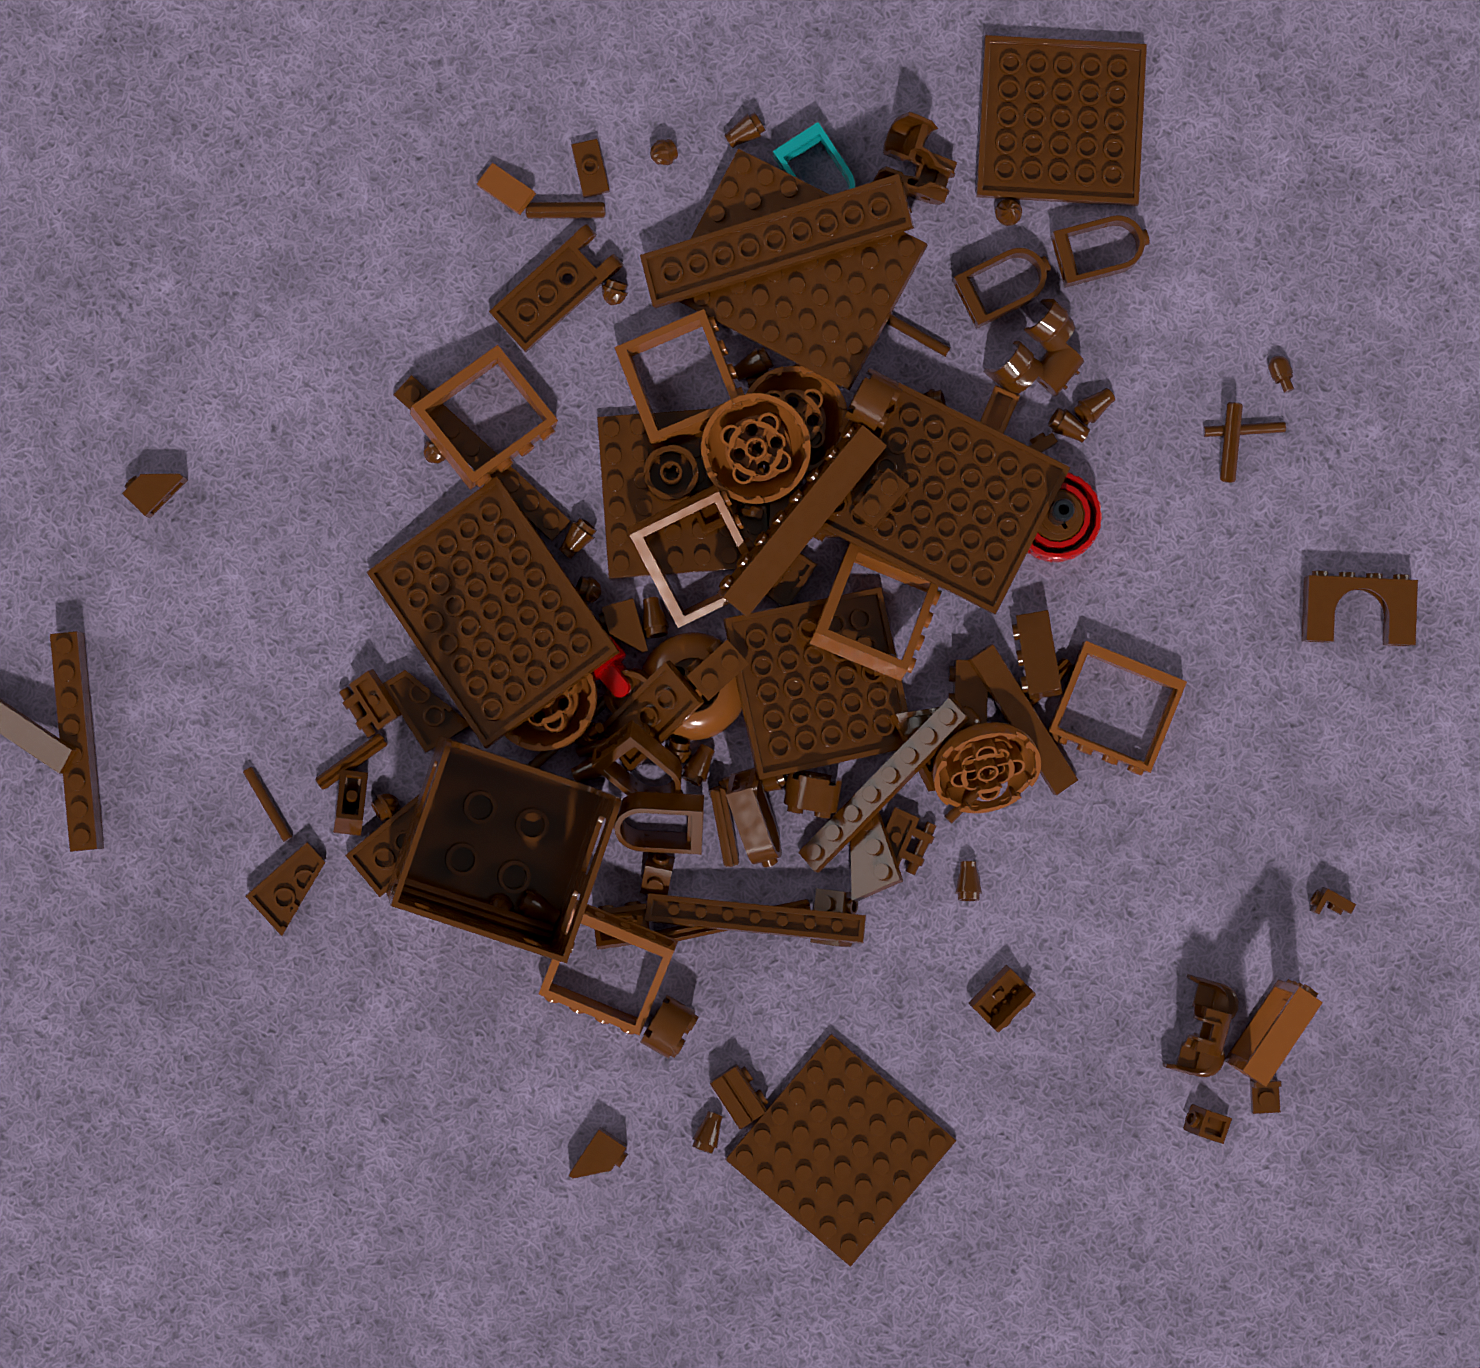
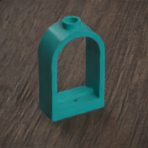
(803, 142)

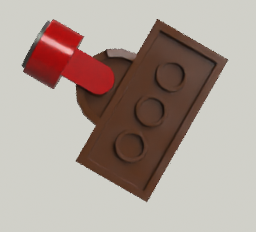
(657, 700)

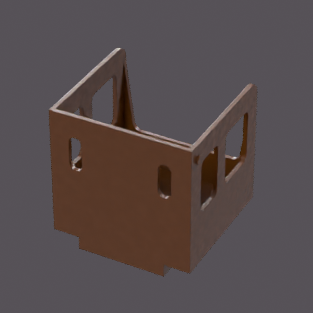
(503, 830)

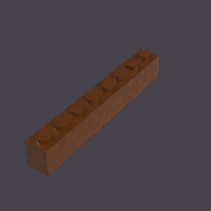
(801, 518)
(76, 729)

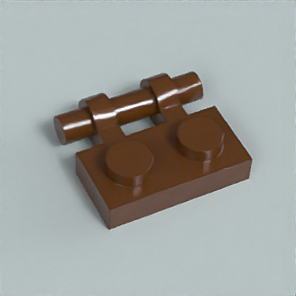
(375, 700)
(900, 830)

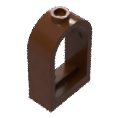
(1065, 255)
(971, 299)
(622, 741)
(754, 818)
(662, 840)

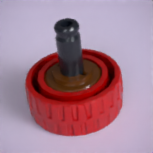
(1069, 524)

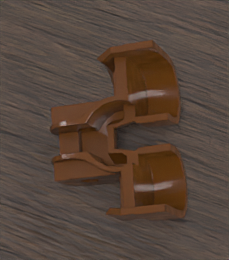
(906, 142)
(1055, 366)
(1203, 1052)

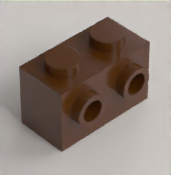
(880, 499)

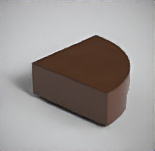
(750, 511)

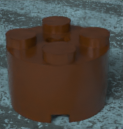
(873, 399)
(666, 459)
(813, 793)
(668, 1026)

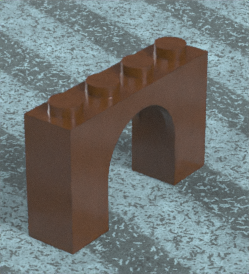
(1395, 596)

